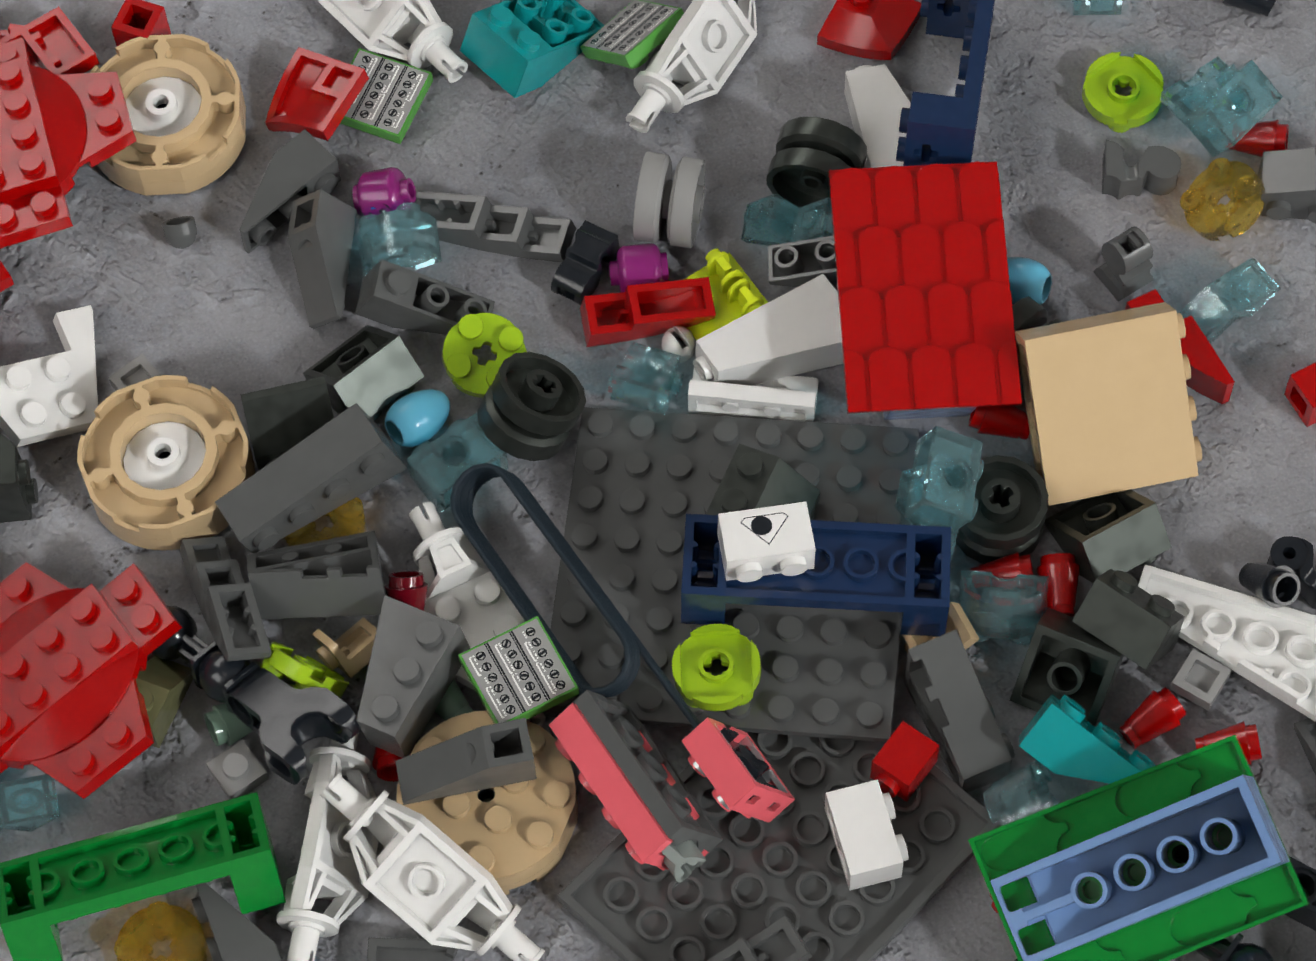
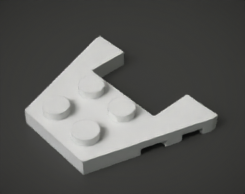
(56, 391)

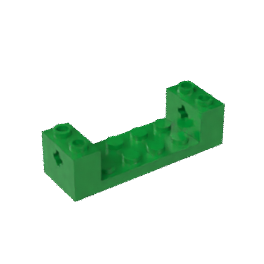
(134, 866)

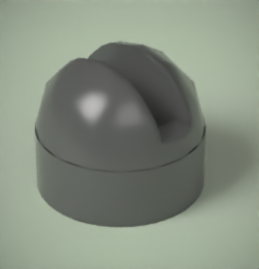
(180, 231)

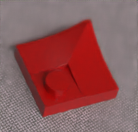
(869, 27)
(314, 94)

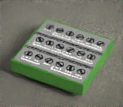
(632, 34)
(388, 97)
(518, 673)

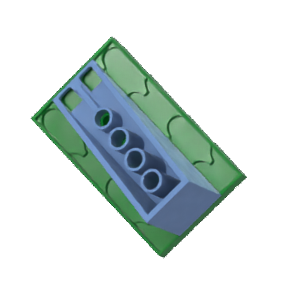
(1104, 871)

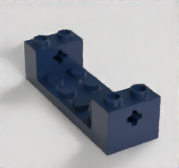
(943, 126)
(853, 570)

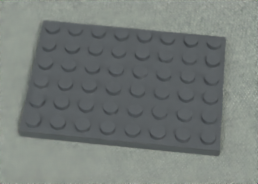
(781, 866)

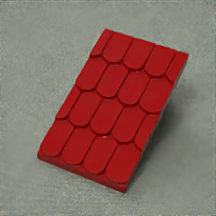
(923, 290)

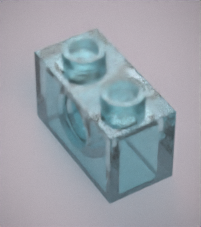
(1231, 107)
(436, 476)
(930, 497)

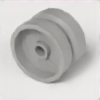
(675, 200)

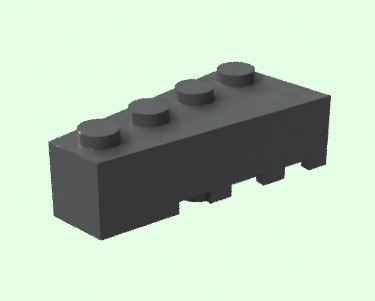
(311, 480)

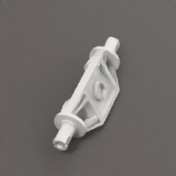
(389, 24)
(695, 54)
(463, 586)
(326, 859)
(428, 876)

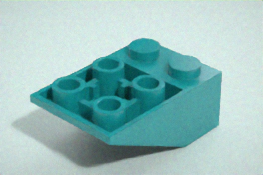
(527, 40)
(1076, 748)

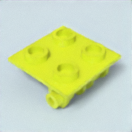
(731, 292)

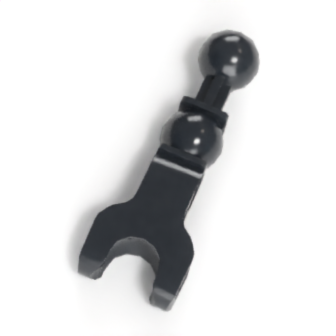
(262, 701)

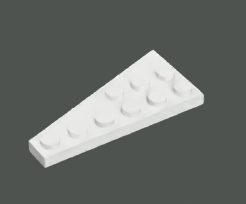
(1245, 634)

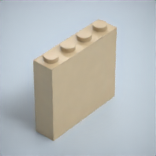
(1109, 402)

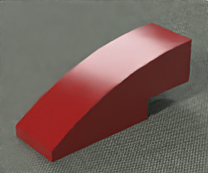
(646, 310)
(1207, 370)

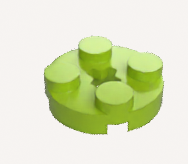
(1122, 111)
(472, 333)
(303, 670)
(723, 691)

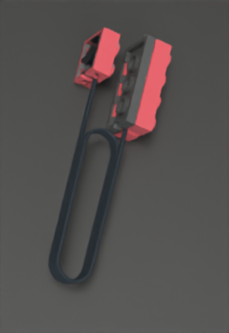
(609, 741)

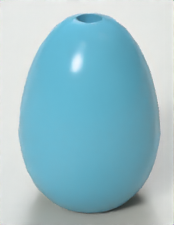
(1028, 279)
(417, 417)

